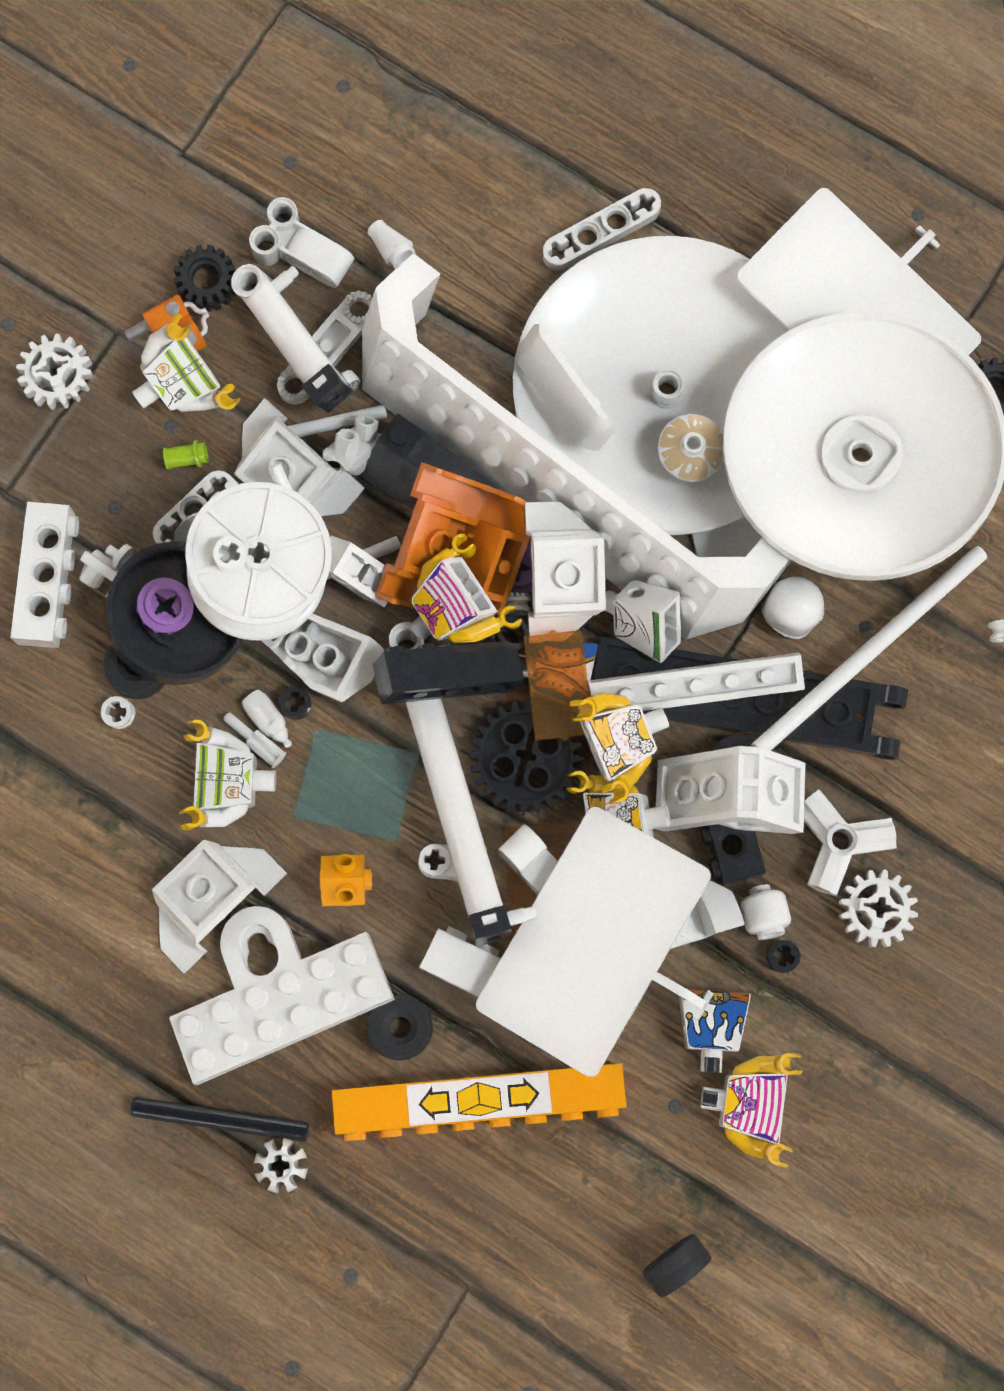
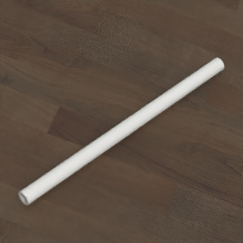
(871, 649)

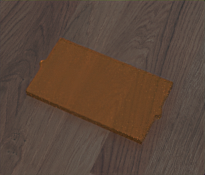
(555, 678)

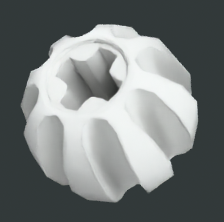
(274, 1175)

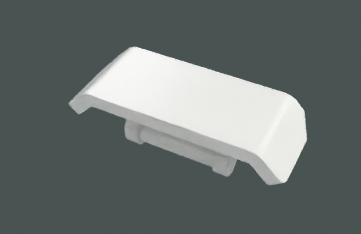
(563, 390)

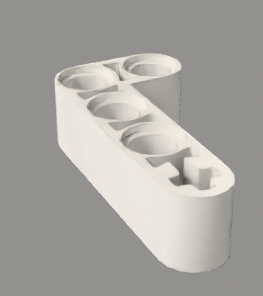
(528, 857)

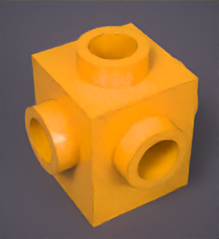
(344, 880)

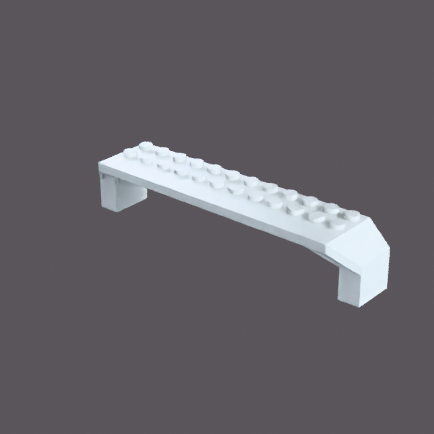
(522, 463)

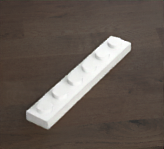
(707, 682)

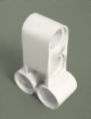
(299, 246)

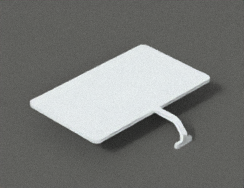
(835, 264)
(595, 942)

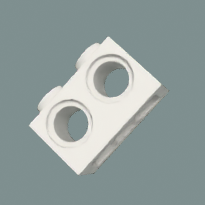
(356, 570)

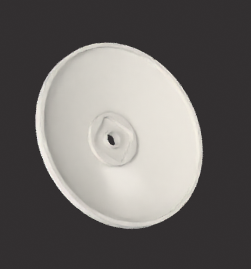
(877, 388)

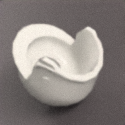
(794, 607)

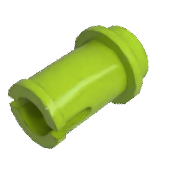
(186, 455)

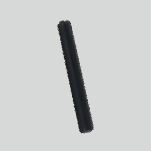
(219, 1119)

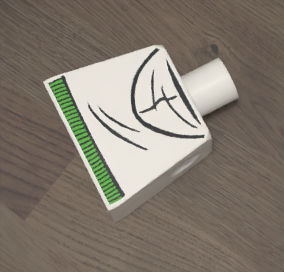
(646, 618)

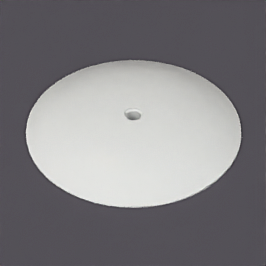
(642, 320)

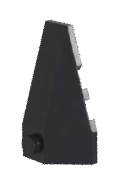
(399, 456)

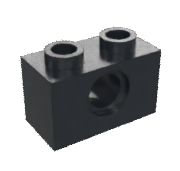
(734, 868)

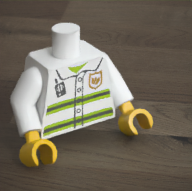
(179, 373)
(223, 778)

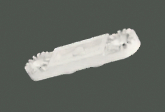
(334, 339)

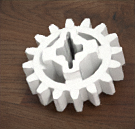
(42, 373)
(875, 924)

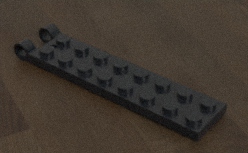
(827, 727)

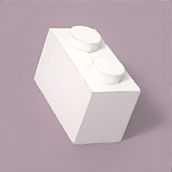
(459, 961)

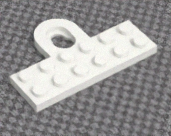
(277, 1007)

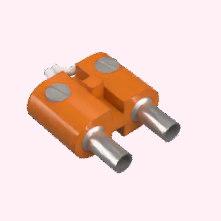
(162, 315)

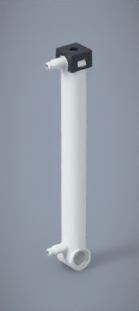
(457, 815)

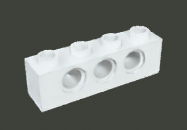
(41, 522)

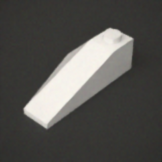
(328, 656)

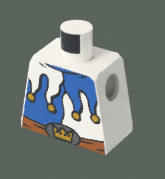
(718, 1027)

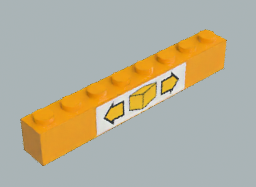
(477, 1099)

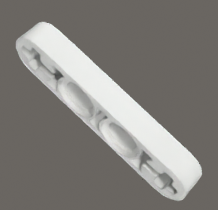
(599, 225)

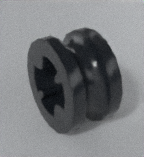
(287, 695)
(793, 952)

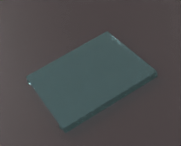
(356, 785)

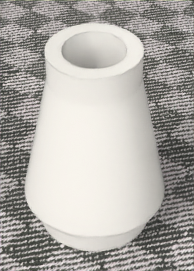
(390, 243)

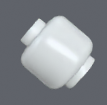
(765, 912)

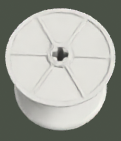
(280, 533)

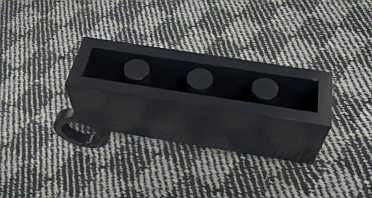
(451, 670)

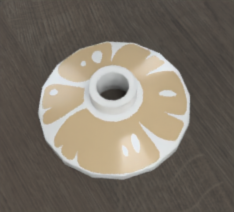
(689, 463)

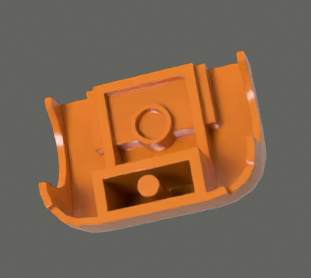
(451, 507)

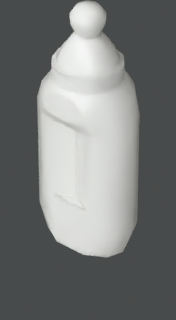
(266, 717)

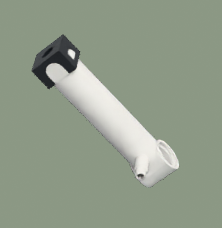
(319, 377)

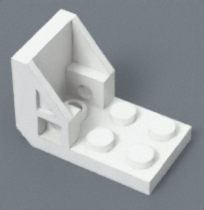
(734, 789)

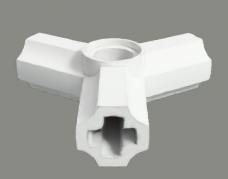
(862, 837)

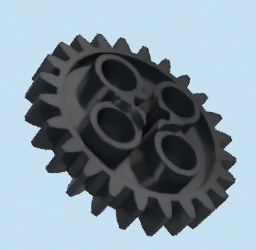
(495, 748)

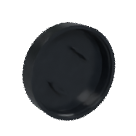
(168, 659)

